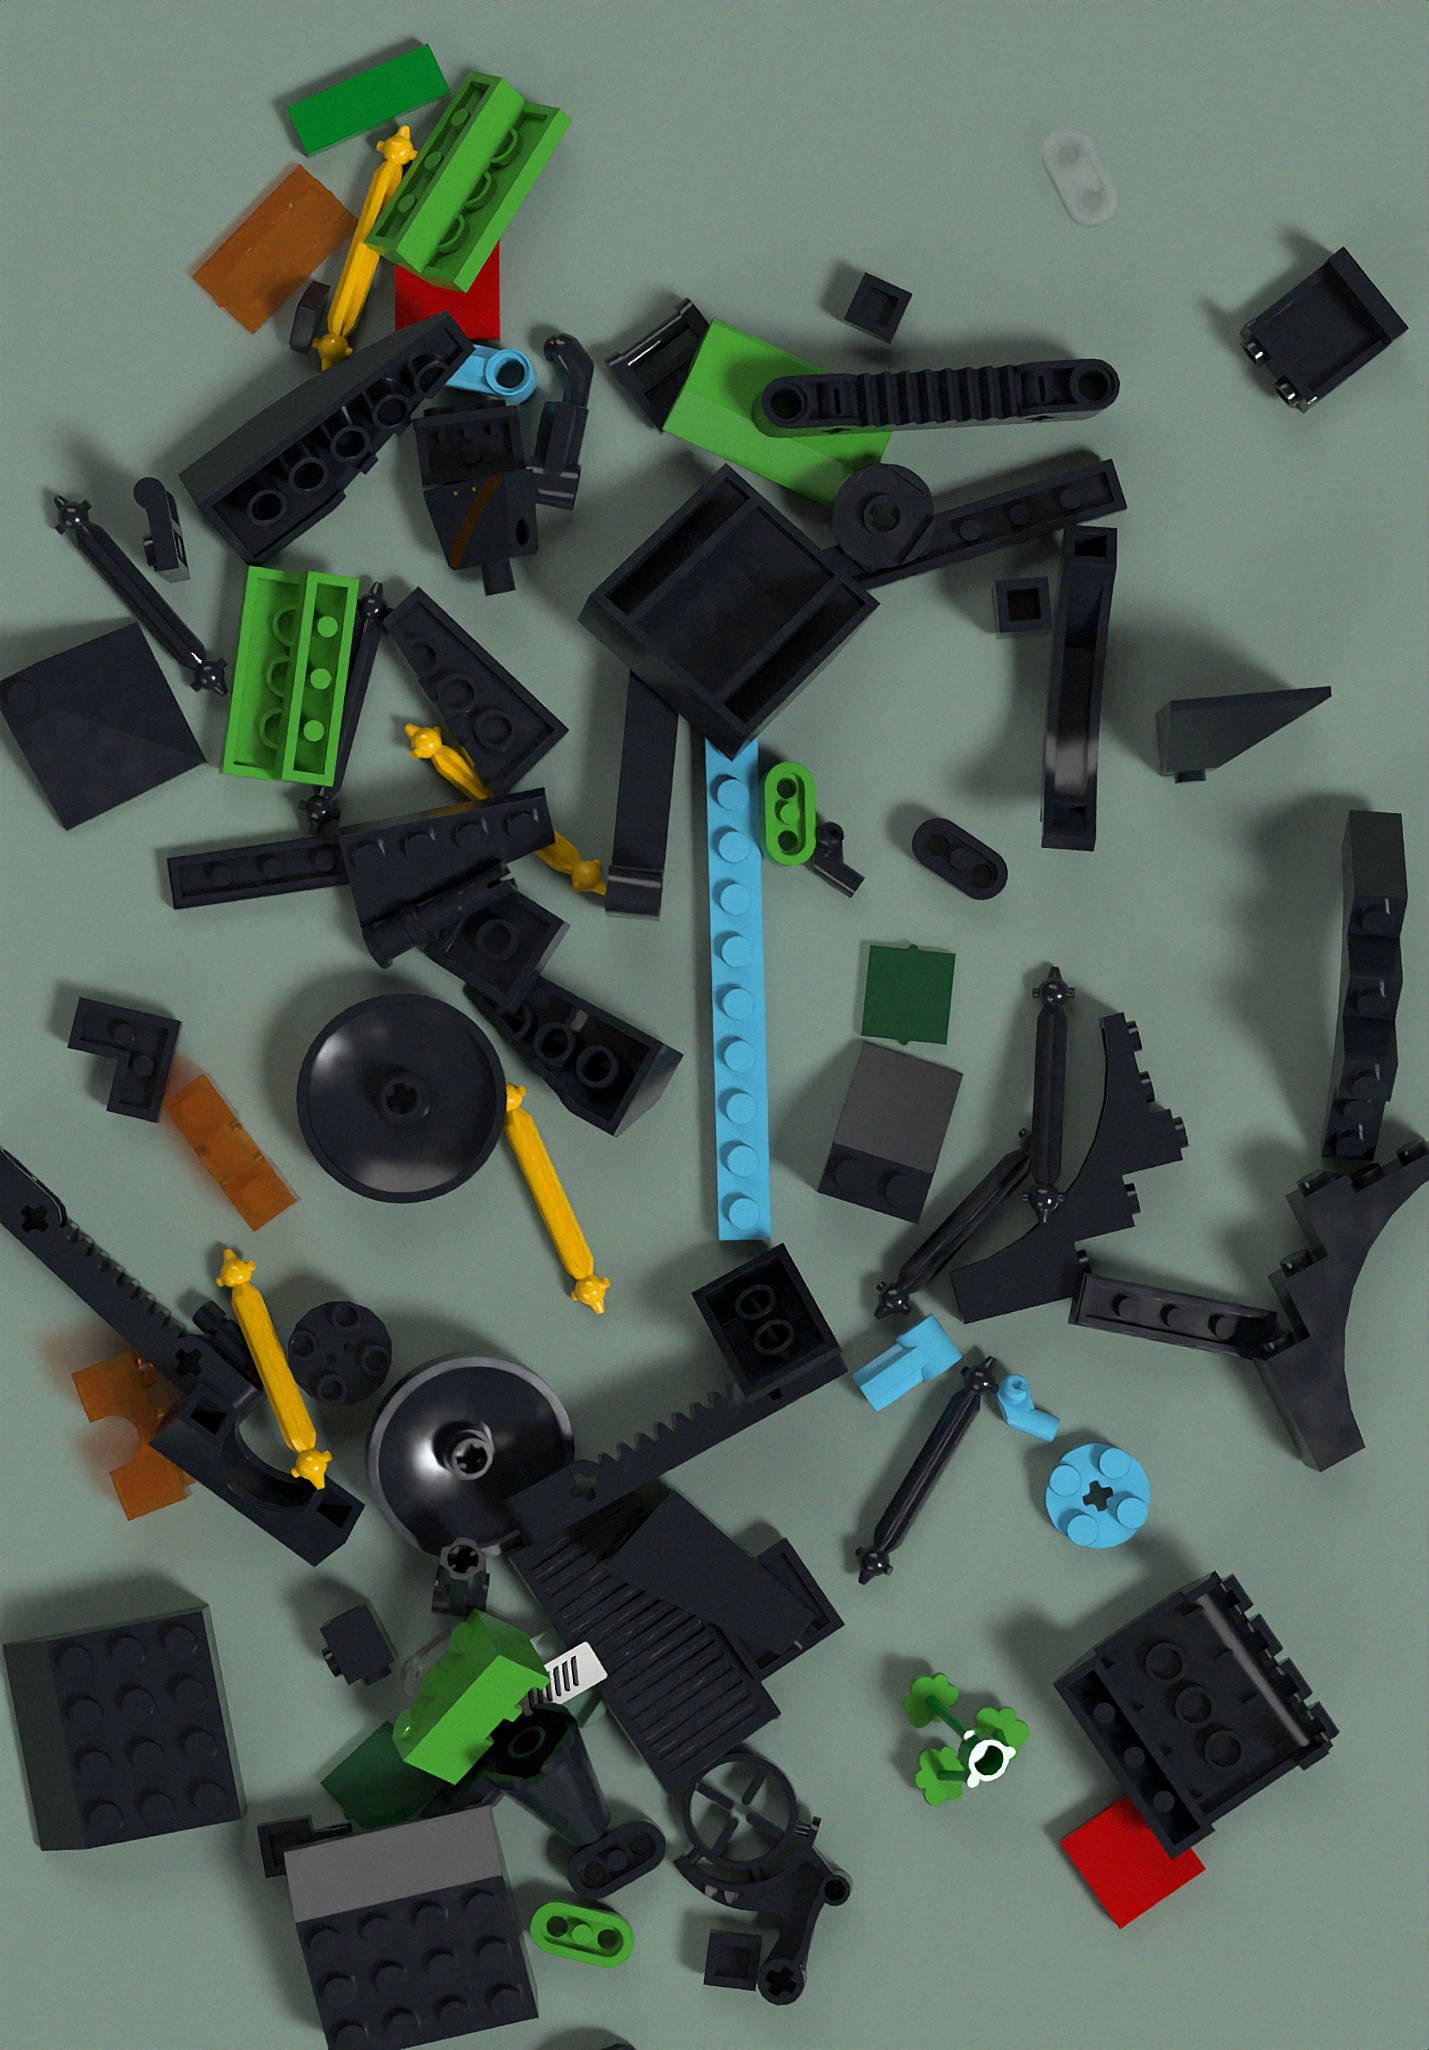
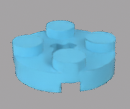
(1124, 1509)

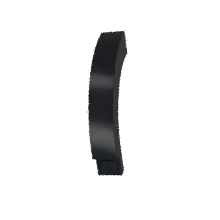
(1076, 687)

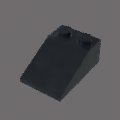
(890, 1133)
(766, 1323)

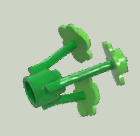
(983, 1748)

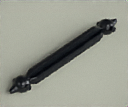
(141, 596)
(365, 640)
(1048, 1095)
(956, 1230)
(927, 1470)

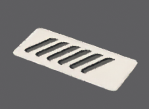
(570, 1675)

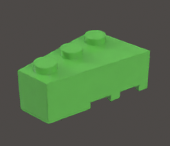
(468, 1696)

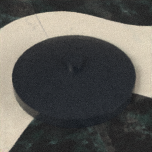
(402, 1098)
(458, 1444)

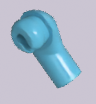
(1019, 1410)

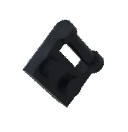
(659, 390)
(165, 544)

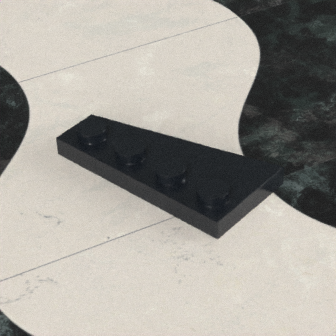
(480, 704)
(439, 848)

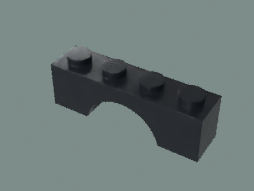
(205, 1441)

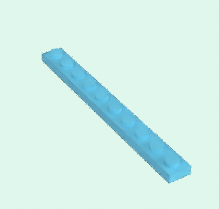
(738, 994)

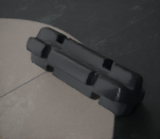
(227, 1337)

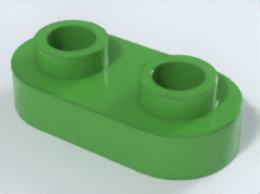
(789, 815)
(580, 1938)

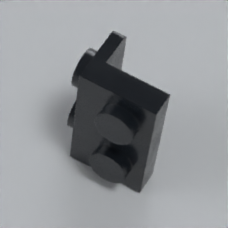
(468, 443)

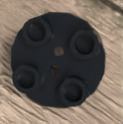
(354, 1373)

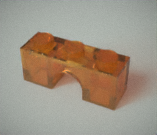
(230, 1152)
(124, 1389)

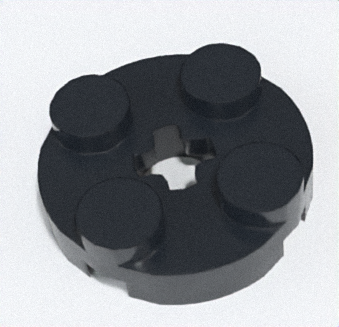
(912, 510)

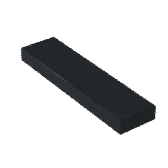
(257, 871)
(1169, 1316)

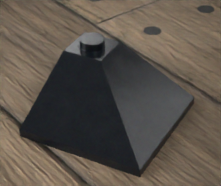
(99, 725)
(1211, 731)

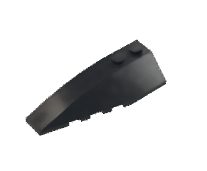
(308, 446)

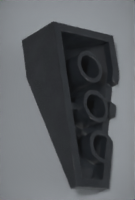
(585, 1054)

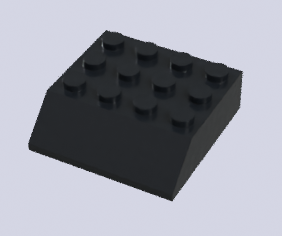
(727, 611)
(126, 1730)
(411, 1931)

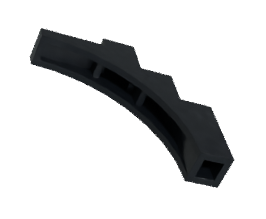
(1369, 984)
(1127, 1139)
(1316, 1289)

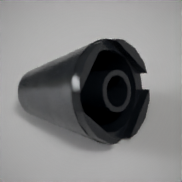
(549, 1773)

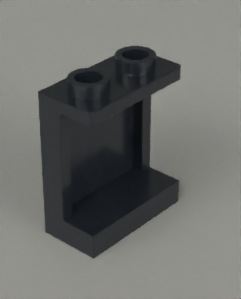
(1322, 331)

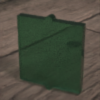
(908, 995)
(378, 1784)

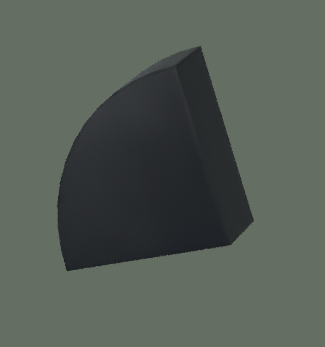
(308, 316)

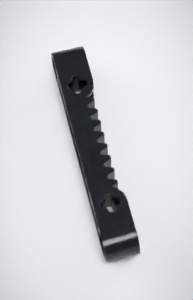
(935, 398)
(111, 1298)
(548, 1505)

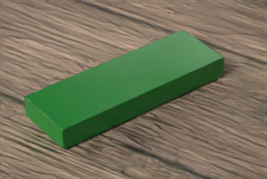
(368, 100)

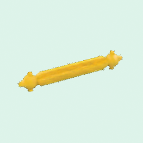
(361, 260)
(453, 766)
(553, 1202)
(273, 1369)

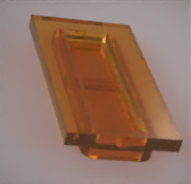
(276, 249)

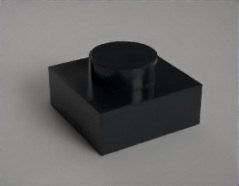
(877, 308)
(732, 1960)

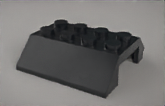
(1195, 1709)

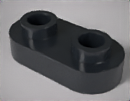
(960, 857)
(618, 1858)

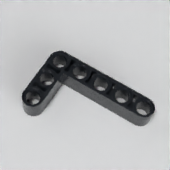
(642, 805)

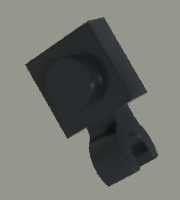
(291, 1832)

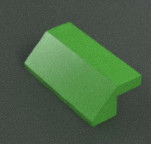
(467, 182)
(717, 407)
(289, 676)

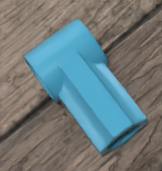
(482, 372)
(915, 1357)

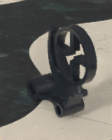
(793, 1893)

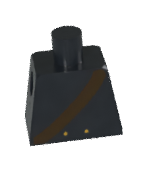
(486, 525)

